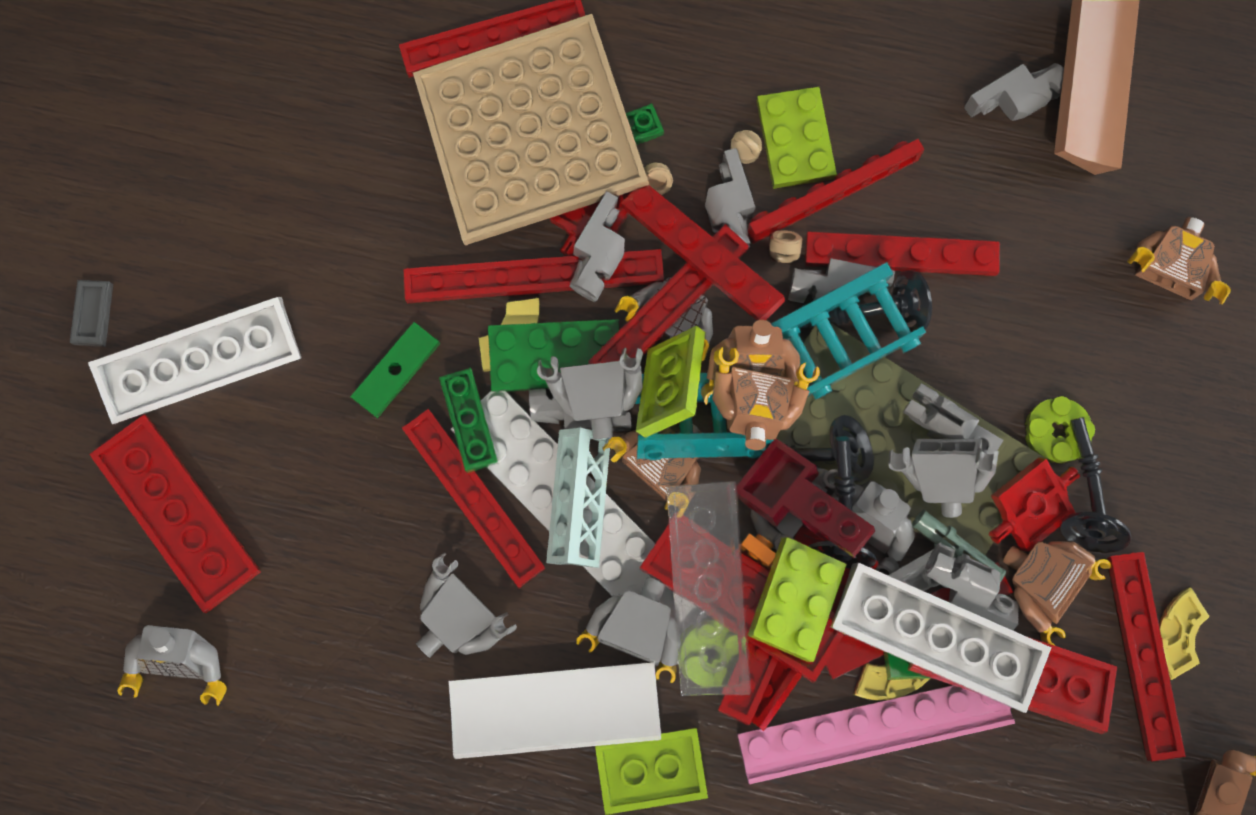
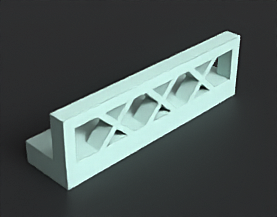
(572, 496)

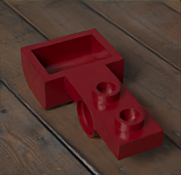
(783, 484)

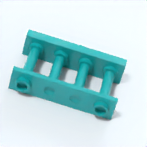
(847, 298)
(696, 445)

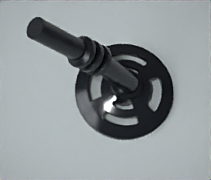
(905, 303)
(857, 443)
(845, 491)
(1097, 522)

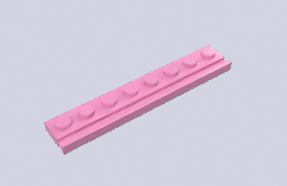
(868, 731)

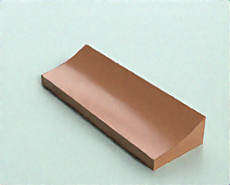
(1097, 84)

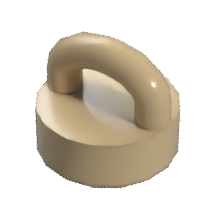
(747, 145)
(659, 177)
(785, 243)

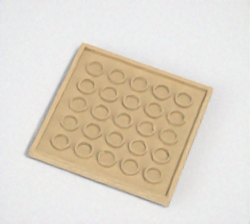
(529, 129)

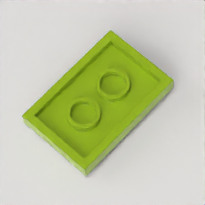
(796, 137)
(671, 382)
(797, 599)
(651, 772)

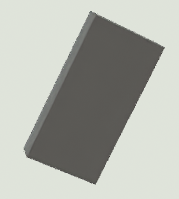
(91, 313)

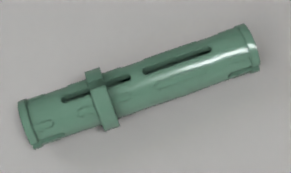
(927, 524)

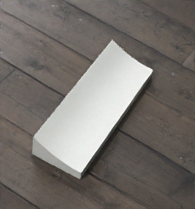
(195, 360)
(940, 637)
(554, 710)

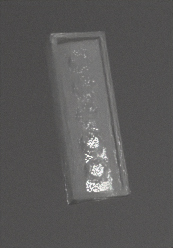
(708, 589)

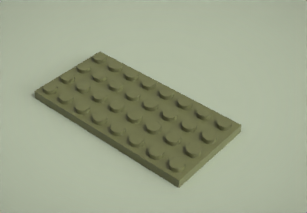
(877, 401)

